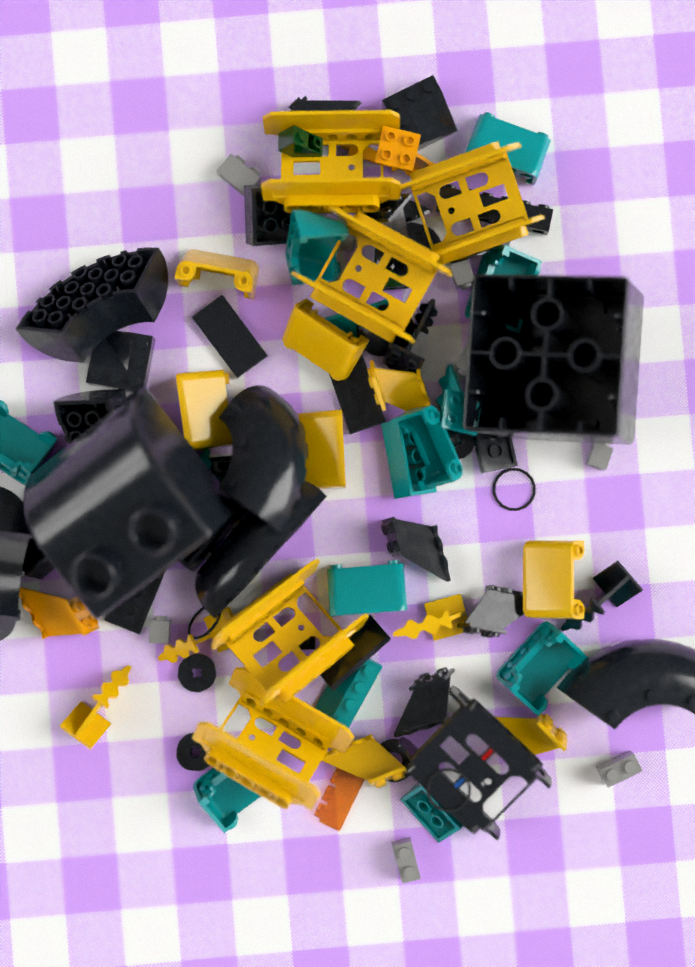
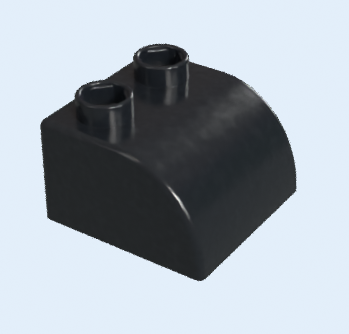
(569, 366)
(123, 503)

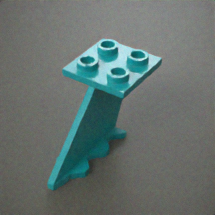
(452, 402)

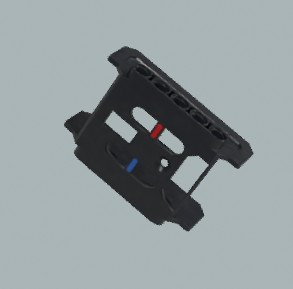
(477, 720)

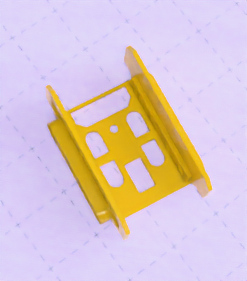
(496, 164)
(335, 183)
(421, 270)
(239, 630)
(255, 762)

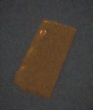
(339, 799)

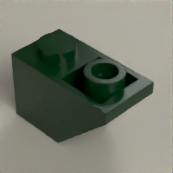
(299, 143)

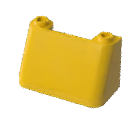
(243, 270)
(322, 341)
(201, 403)
(325, 448)
(550, 579)

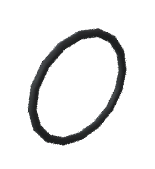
(494, 489)
(189, 626)
(440, 808)

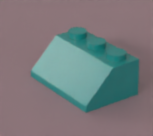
(437, 822)

